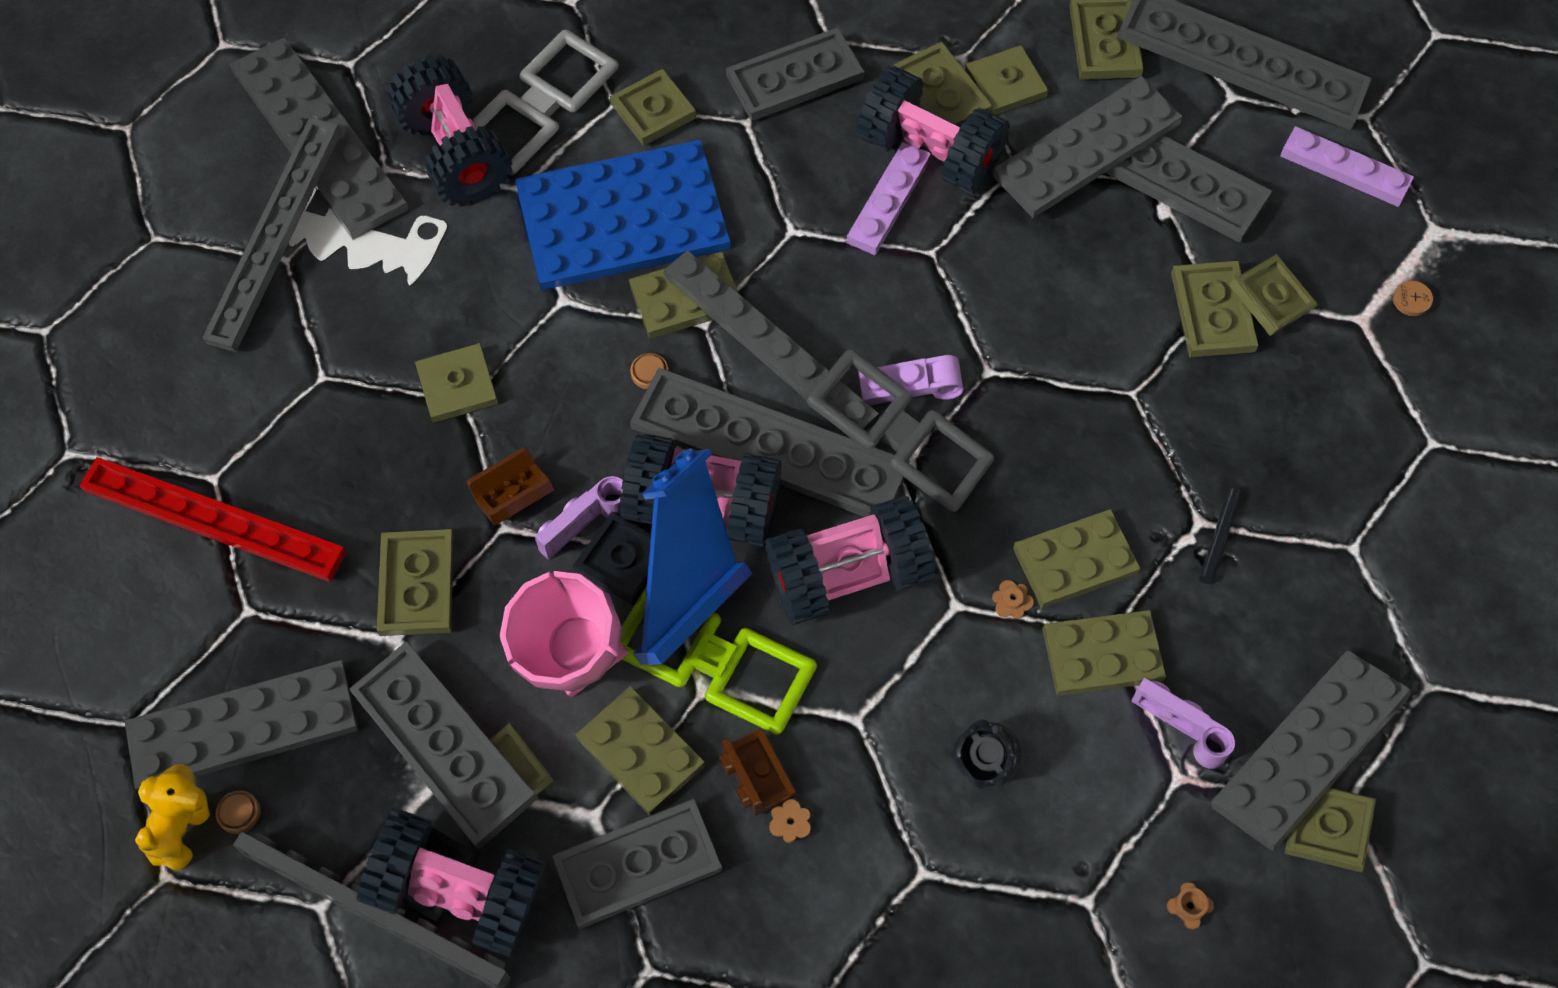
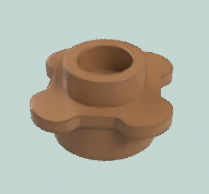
(1201, 903)

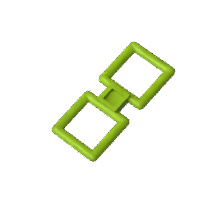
(718, 660)

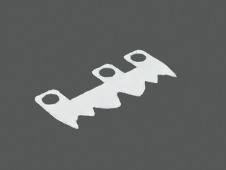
(327, 235)

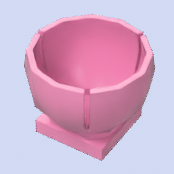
(561, 633)

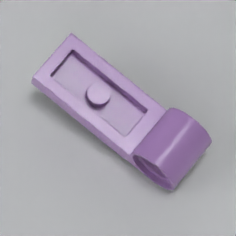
(920, 377)
(578, 514)
(1187, 718)

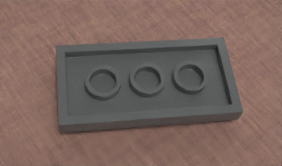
(794, 74)
(636, 863)

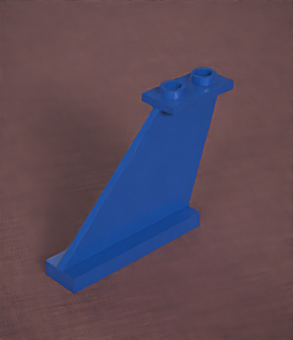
(689, 557)

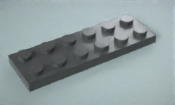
(1086, 146)
(1194, 186)
(243, 723)
(443, 745)
(1310, 750)

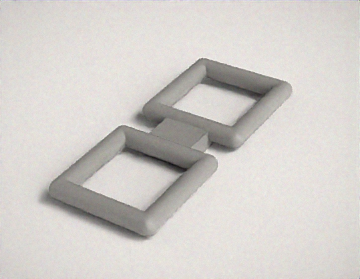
(544, 98)

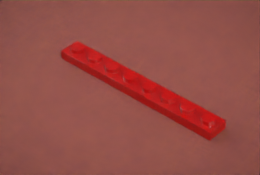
(213, 519)

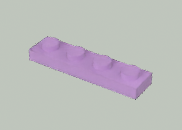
(1347, 166)
(888, 198)

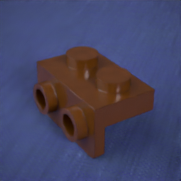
(509, 486)
(757, 771)

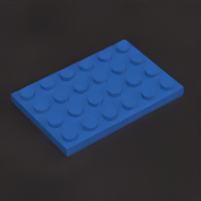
(621, 214)

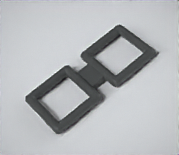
(901, 430)

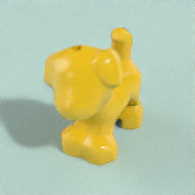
(173, 804)

